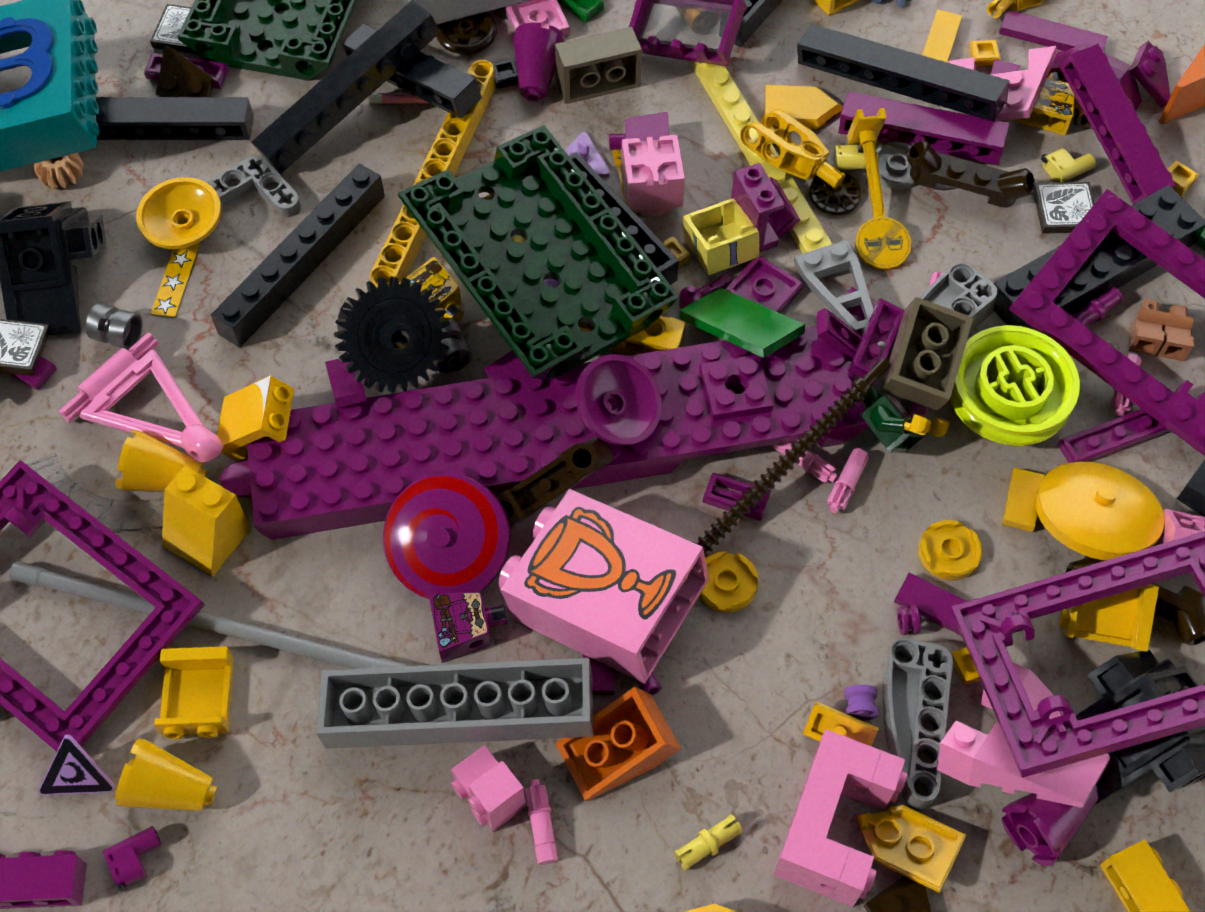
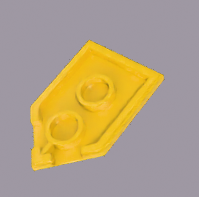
(803, 103)
(912, 844)

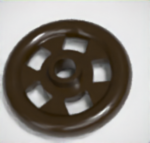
(469, 34)

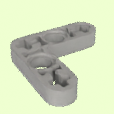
(251, 178)

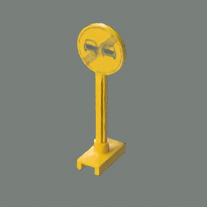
(880, 240)

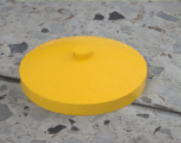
(1099, 510)

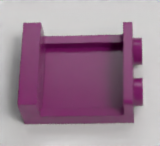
(757, 199)

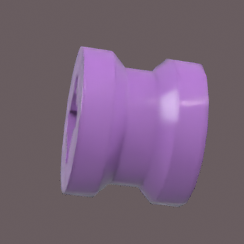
(861, 702)

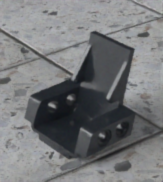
(37, 265)
(1174, 758)

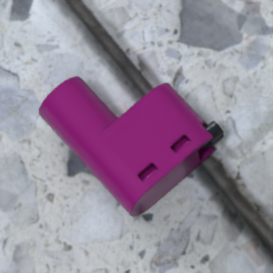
(125, 858)

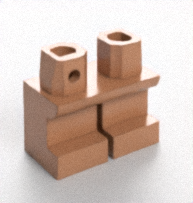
(1162, 331)

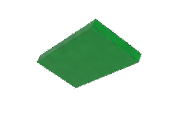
(742, 322)

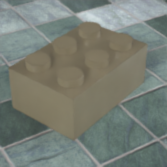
(598, 65)
(927, 353)

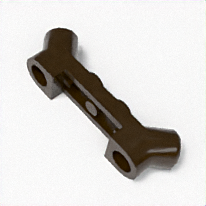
(999, 185)
(555, 479)
(1184, 609)

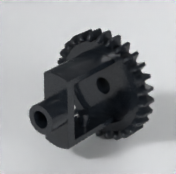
(391, 334)

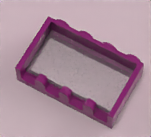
(688, 28)

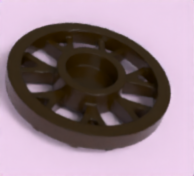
(835, 196)

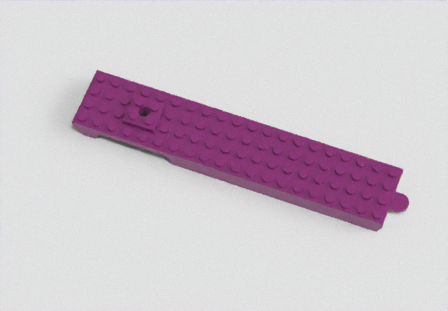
(499, 430)

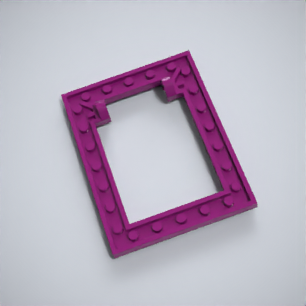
(1035, 306)
(27, 503)
(1051, 743)

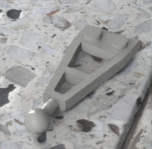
(829, 261)

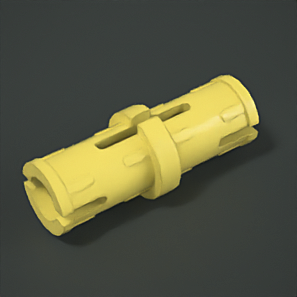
(708, 842)

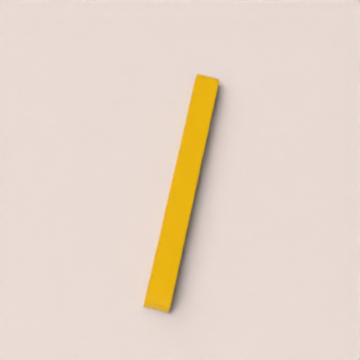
(446, 153)

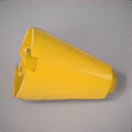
(151, 464)
(162, 781)

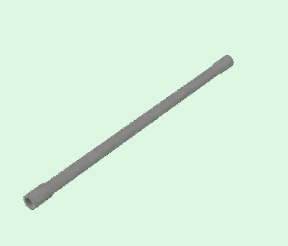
(40, 577)

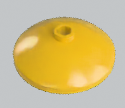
(179, 213)

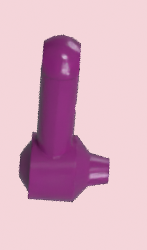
(691, 294)

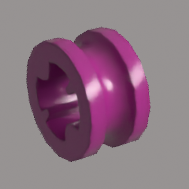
(908, 620)

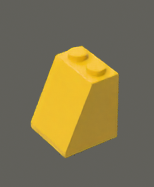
(201, 521)

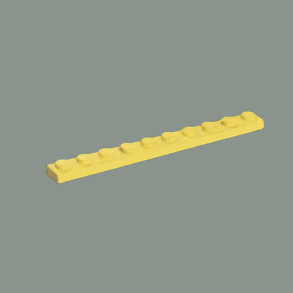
(736, 113)

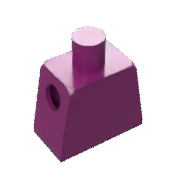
(641, 127)

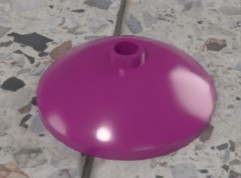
(630, 392)

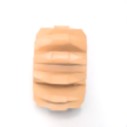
(59, 170)

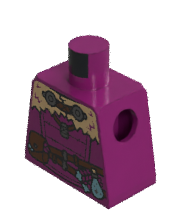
(463, 623)

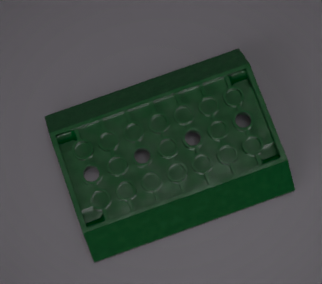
(237, 30)
(568, 238)

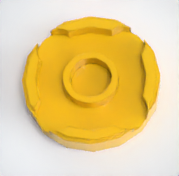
(950, 550)
(730, 583)

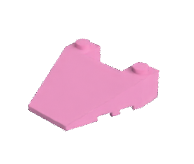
(988, 759)

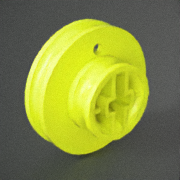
(1015, 385)

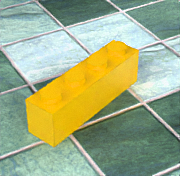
(1142, 881)

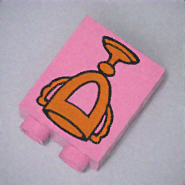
(604, 583)

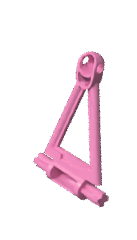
(121, 375)

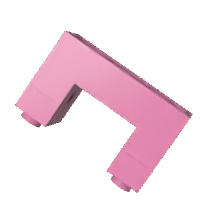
(838, 769)

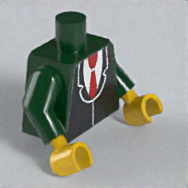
(896, 425)

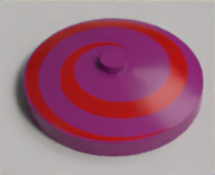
(446, 535)

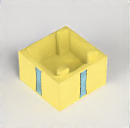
(721, 236)

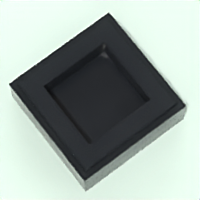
(505, 73)

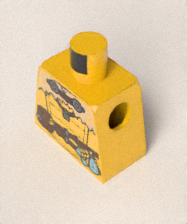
(1053, 107)
(437, 279)

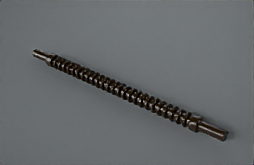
(859, 388)

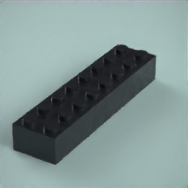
(1110, 264)

